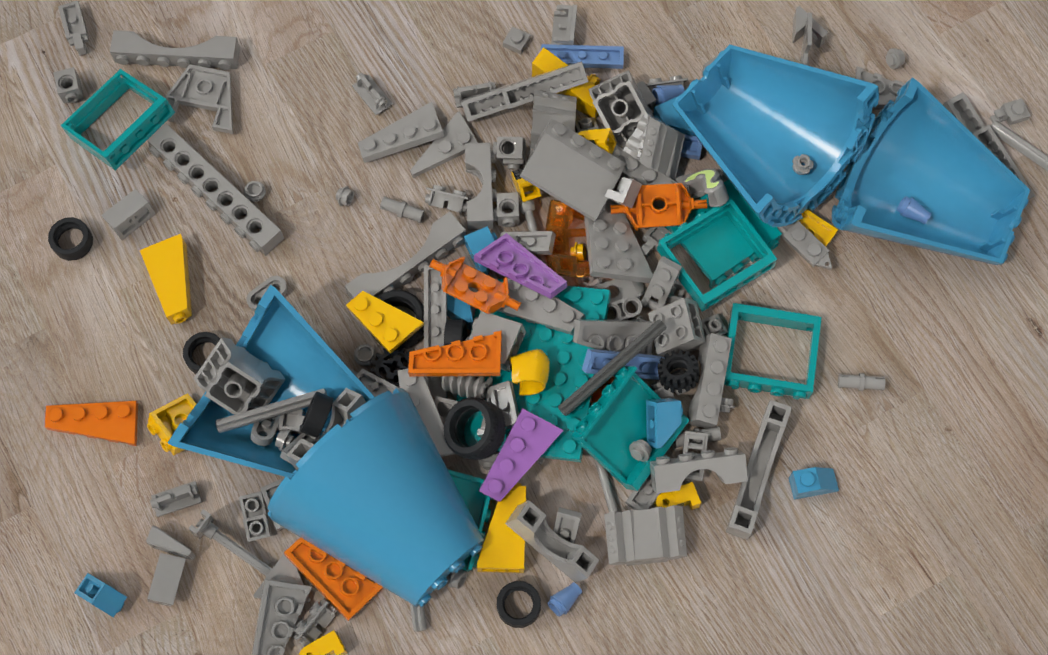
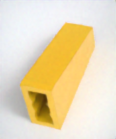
(547, 62)
(170, 276)
(503, 548)

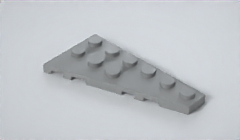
(614, 248)

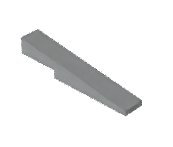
(523, 91)
(966, 114)

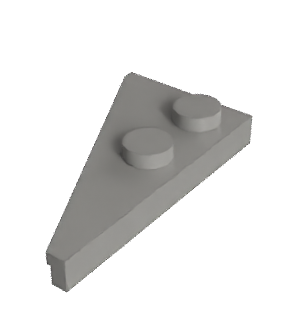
(445, 148)

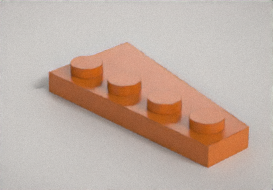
(466, 358)
(103, 420)
(333, 579)

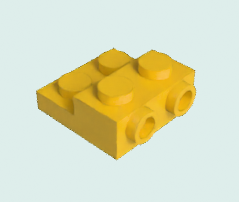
(167, 419)

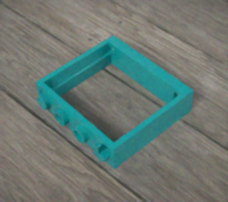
(134, 135)
(703, 220)
(781, 319)

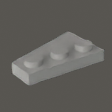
(887, 88)

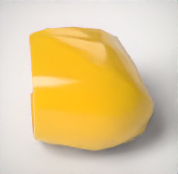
(531, 371)

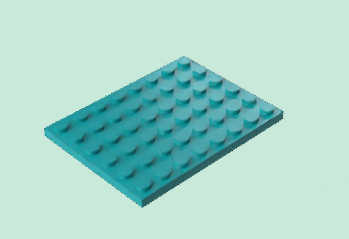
(564, 373)

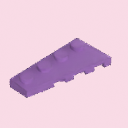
(520, 265)
(521, 449)

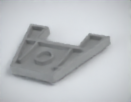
(206, 90)

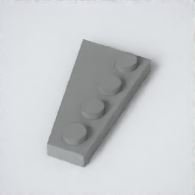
(403, 134)
(541, 309)
(610, 334)
(425, 405)
(277, 616)

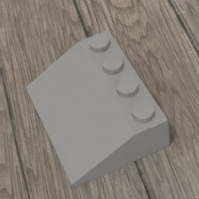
(572, 169)

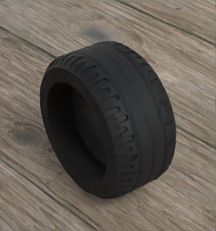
(408, 300)
(456, 422)

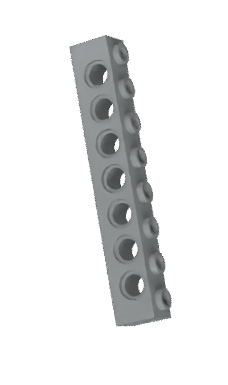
(166, 139)

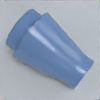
(666, 92)
(912, 209)
(563, 600)

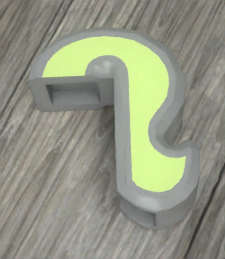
(707, 182)

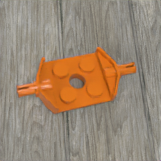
(676, 210)
(458, 279)

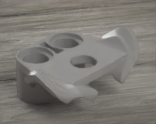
(628, 293)

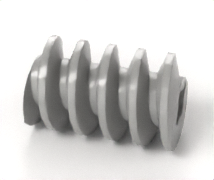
(467, 385)

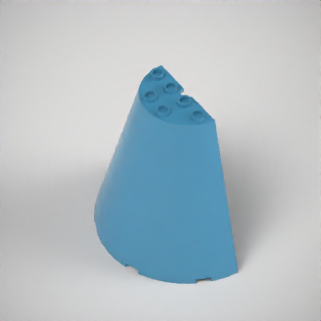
(765, 111)
(935, 159)
(308, 364)
(381, 500)

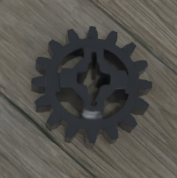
(386, 365)

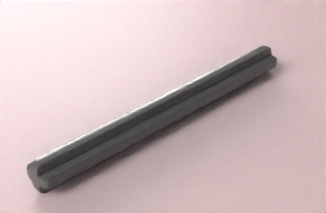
(612, 367)

